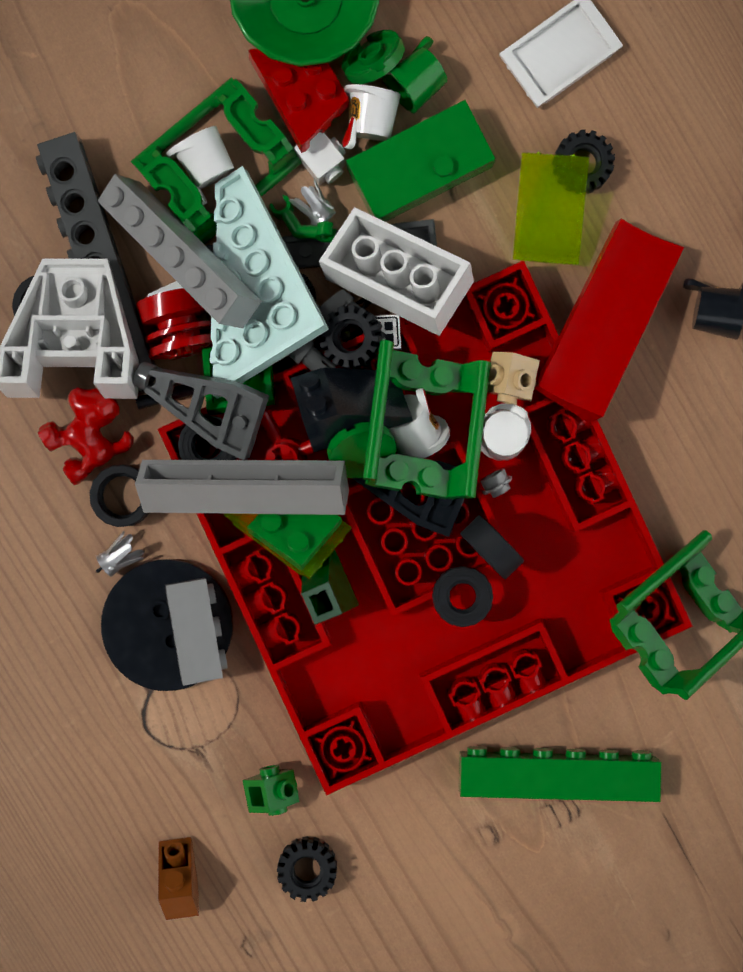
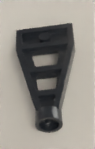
(435, 515)

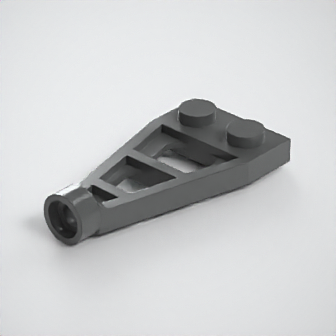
(241, 415)

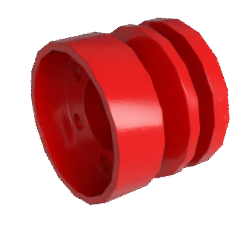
(177, 323)

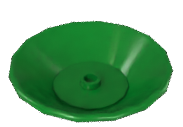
(304, 31)

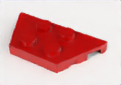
(303, 95)

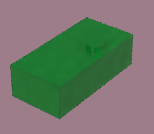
(421, 162)

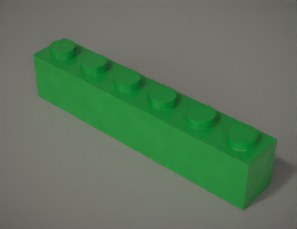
(559, 775)

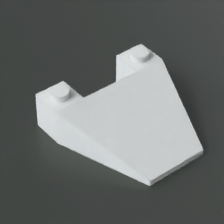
(69, 321)

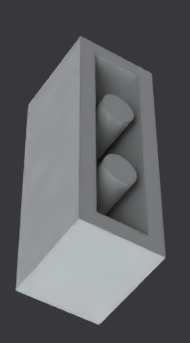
(195, 631)

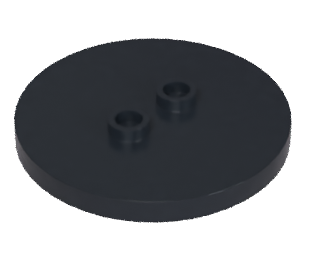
(139, 625)

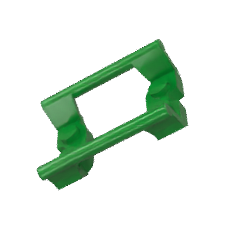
(259, 135)
(438, 379)
(716, 605)

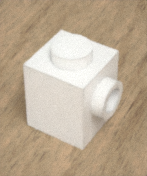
(323, 158)

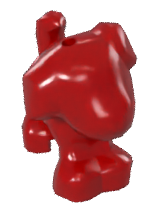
(84, 433)

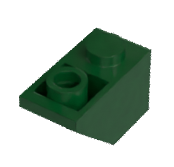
(328, 591)

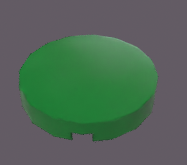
(374, 57)
(352, 447)

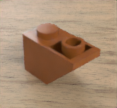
(177, 879)

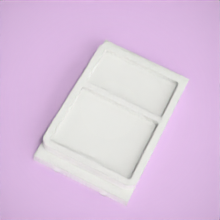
(561, 51)

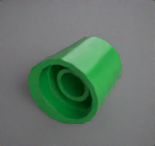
(416, 77)

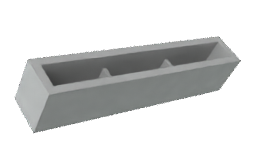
(179, 252)
(243, 486)

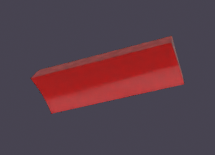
(608, 321)

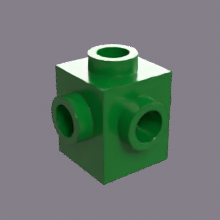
(271, 790)

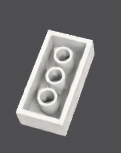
(397, 271)

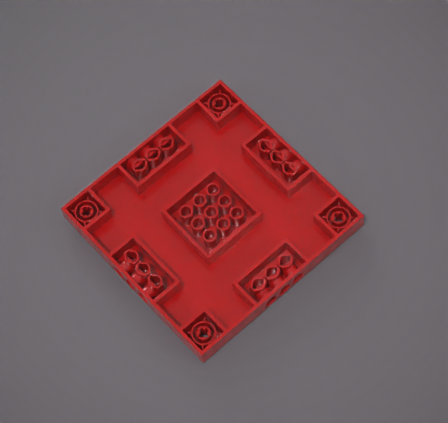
(391, 667)

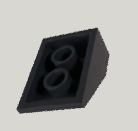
(340, 399)

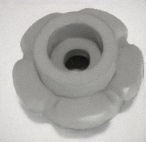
(496, 483)

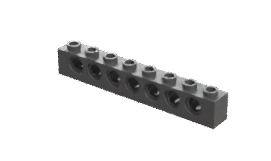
(70, 152)

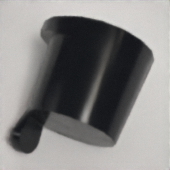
(717, 309)

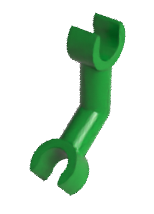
(322, 231)

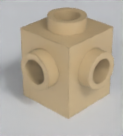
(512, 377)

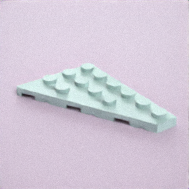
(259, 257)

